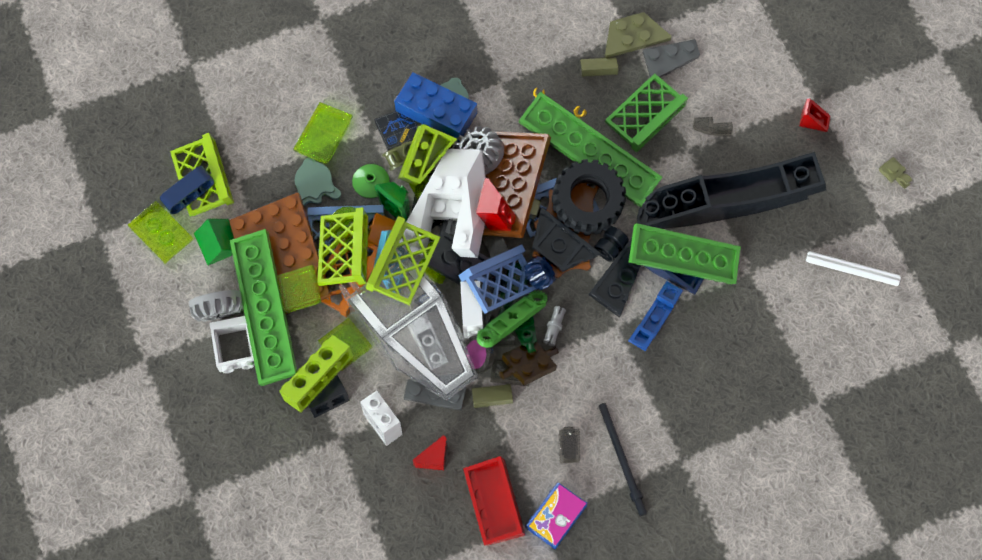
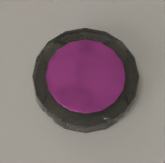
(481, 356)

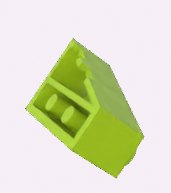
(424, 153)

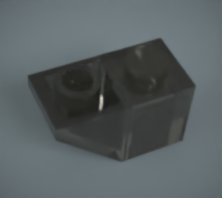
(569, 445)

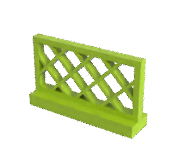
(216, 168)
(359, 250)
(389, 251)

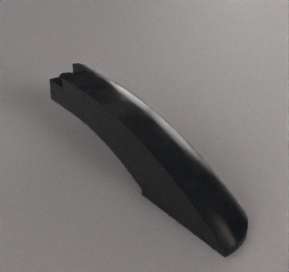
(732, 194)

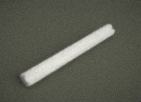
(853, 268)

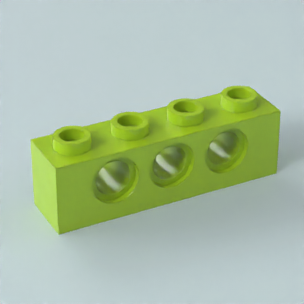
(315, 383)

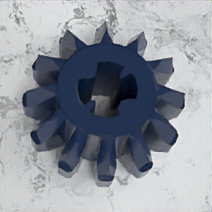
(539, 273)

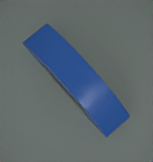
(656, 316)

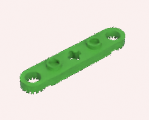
(502, 325)

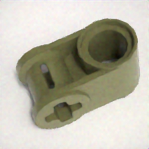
(396, 155)

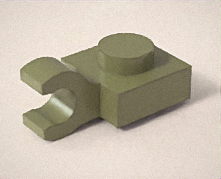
(895, 171)

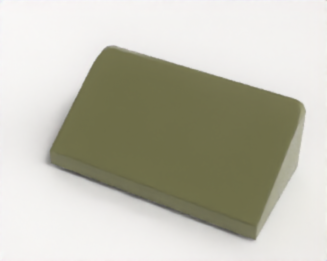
(599, 66)
(492, 396)

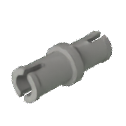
(554, 326)

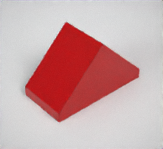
(814, 116)
(433, 456)

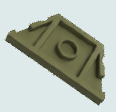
(634, 34)

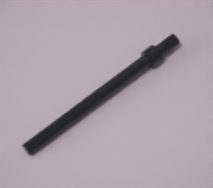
(635, 495)

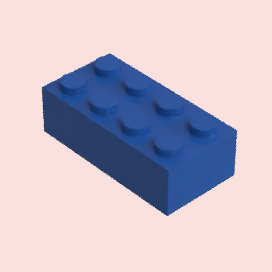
(435, 106)

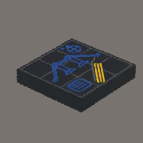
(395, 129)

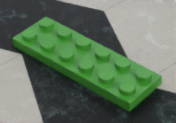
(684, 254)

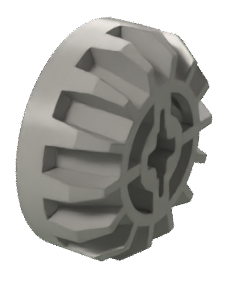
(490, 145)
(216, 305)

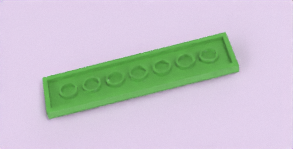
(582, 142)
(263, 308)

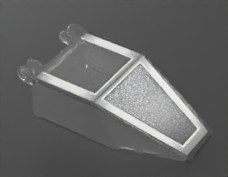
(415, 338)

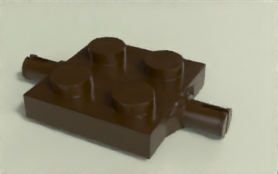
(528, 366)

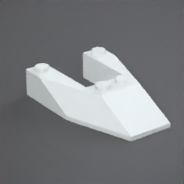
(454, 195)

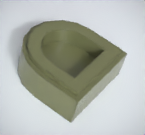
(536, 203)

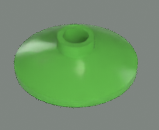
(366, 187)

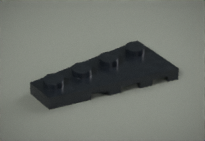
(616, 282)

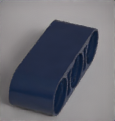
(187, 190)

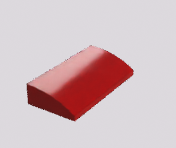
(494, 501)

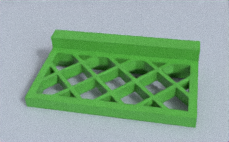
(660, 119)

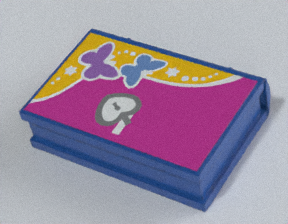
(556, 515)

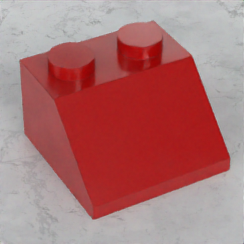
(494, 209)

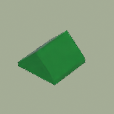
(215, 239)

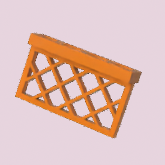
(343, 306)

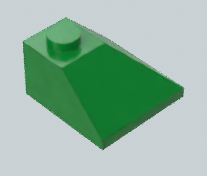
(394, 199)

